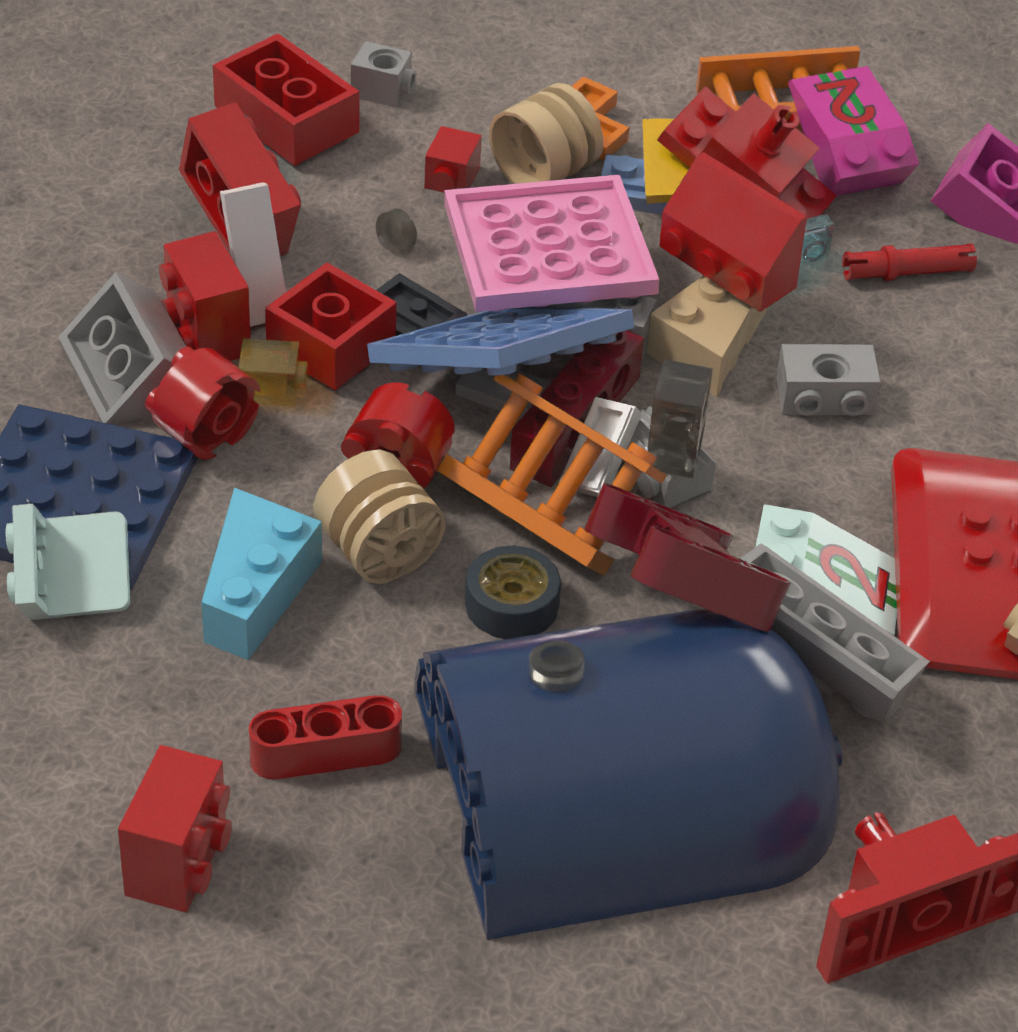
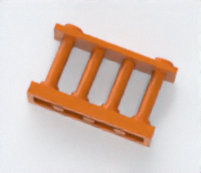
(770, 71)
(511, 494)

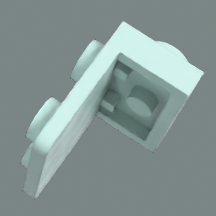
(68, 563)

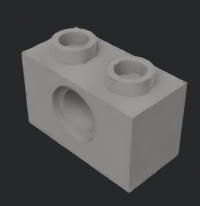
(827, 379)

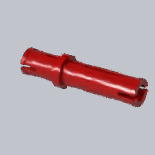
(896, 262)

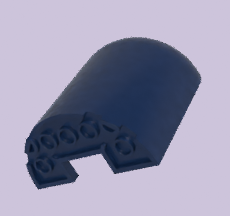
(656, 783)

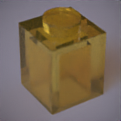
(276, 369)

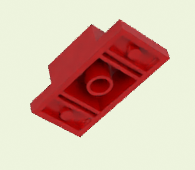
(753, 144)
(915, 893)

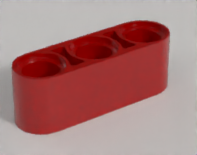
(325, 737)

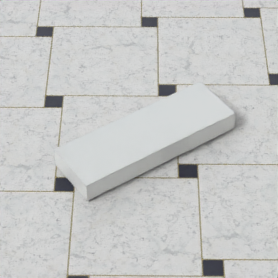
(254, 245)

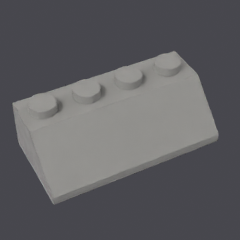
(841, 644)

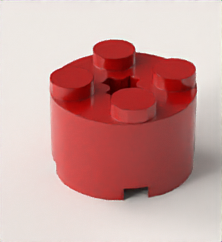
(204, 401)
(403, 424)

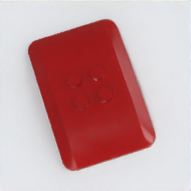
(956, 558)

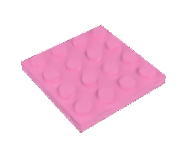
(550, 243)

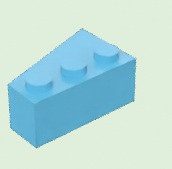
(257, 571)

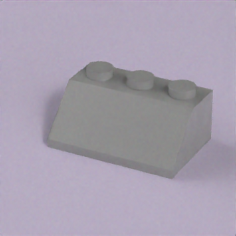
(121, 348)

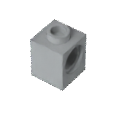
(383, 74)

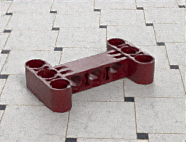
(687, 558)

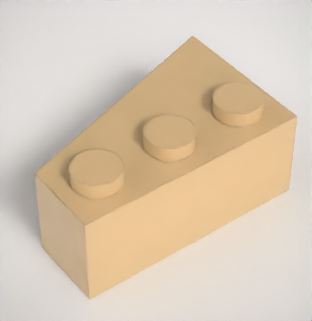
(703, 328)

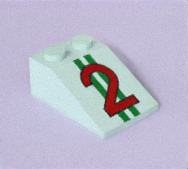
(835, 560)

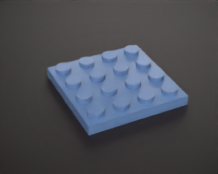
(501, 339)

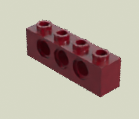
(597, 371)

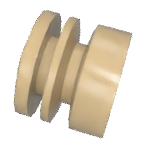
(546, 136)
(379, 516)

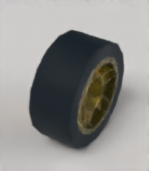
(512, 592)

